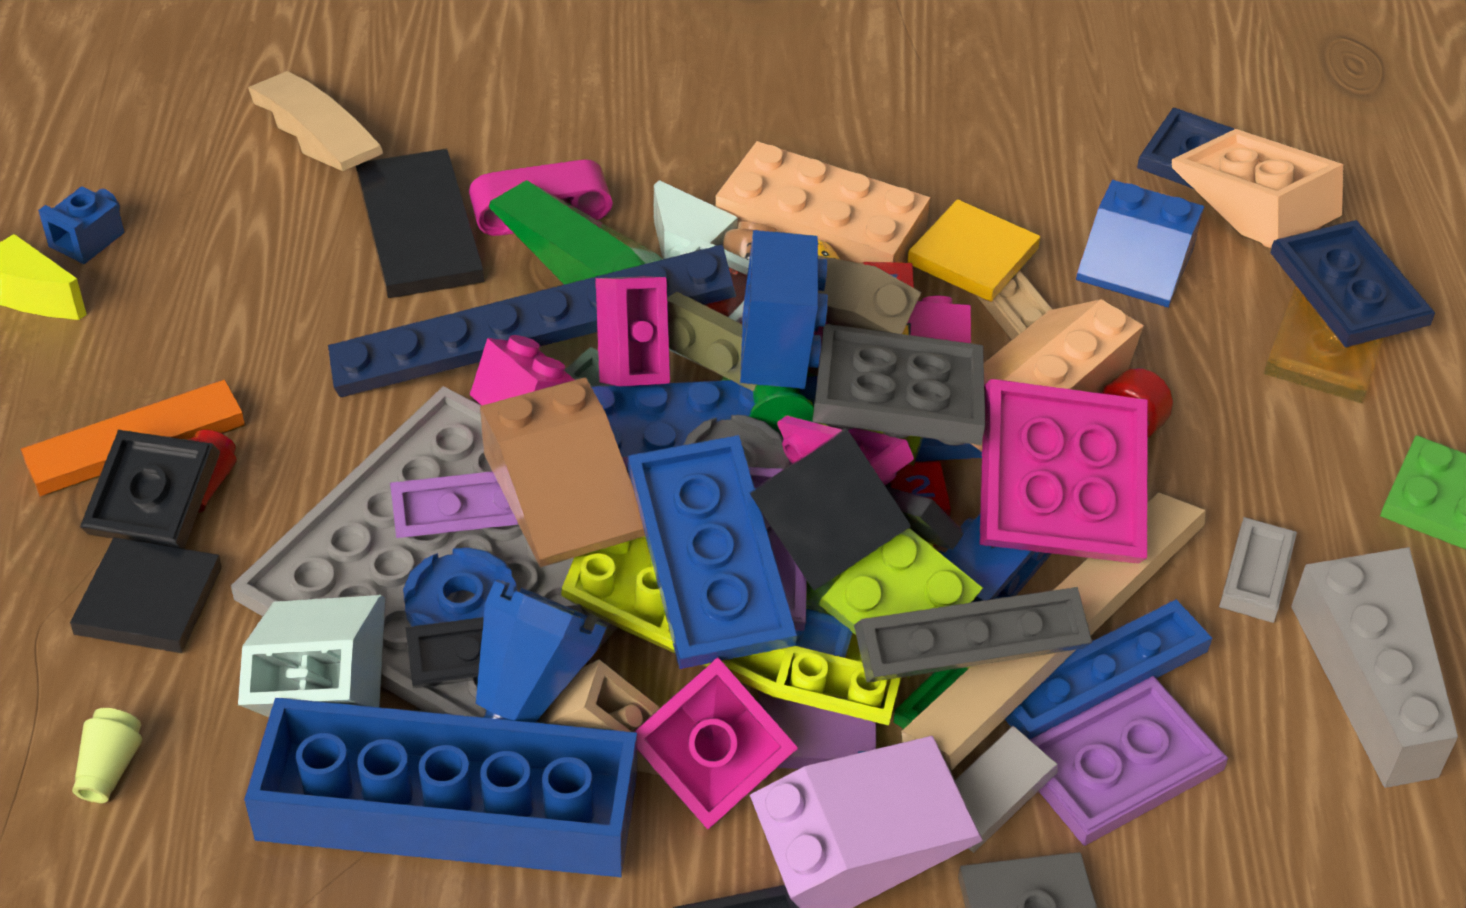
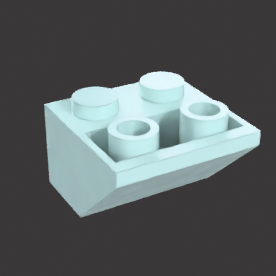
(315, 653)

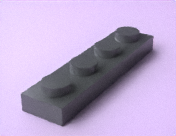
(972, 634)

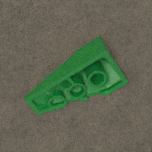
(565, 237)

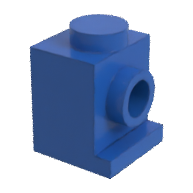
(82, 223)

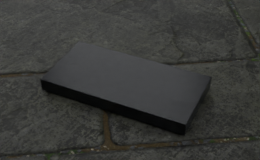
(419, 223)

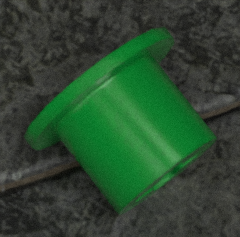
(776, 402)

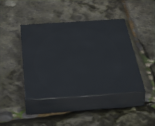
(150, 489)
(830, 509)
(146, 595)

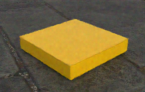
(973, 250)

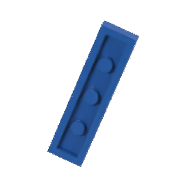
(1112, 665)

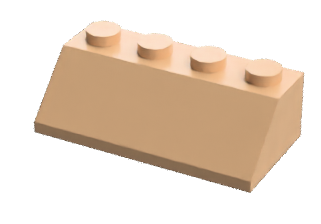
(1069, 349)

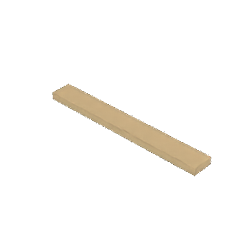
(993, 690)

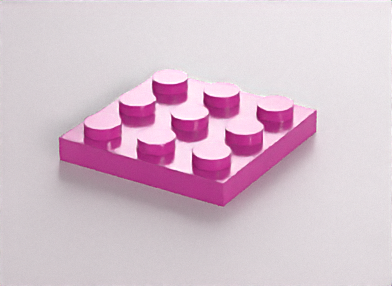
(1064, 472)

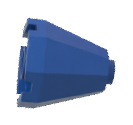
(529, 652)

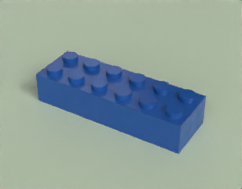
(444, 787)

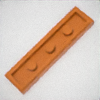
(84, 451)

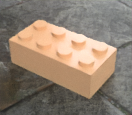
(808, 197)

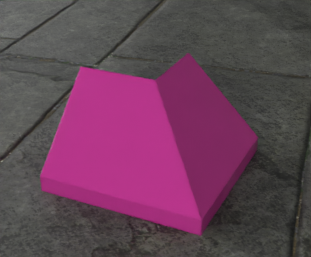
(713, 743)

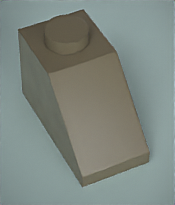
(867, 297)

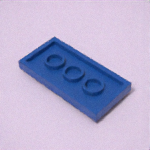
(710, 552)

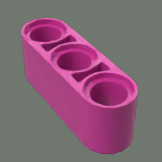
(575, 182)

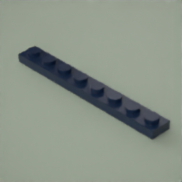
(541, 316)

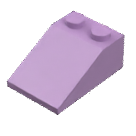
(864, 823)

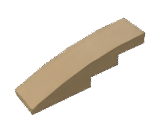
(317, 120)

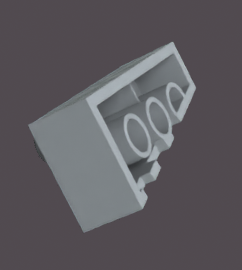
(1381, 660)

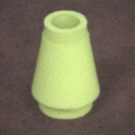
(105, 752)

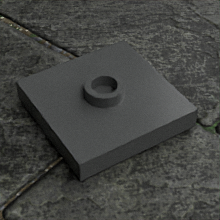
(1028, 883)

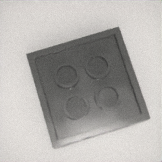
(900, 385)

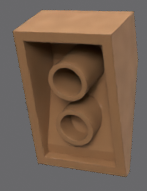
(561, 471)

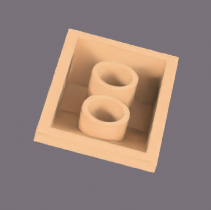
(1264, 185)

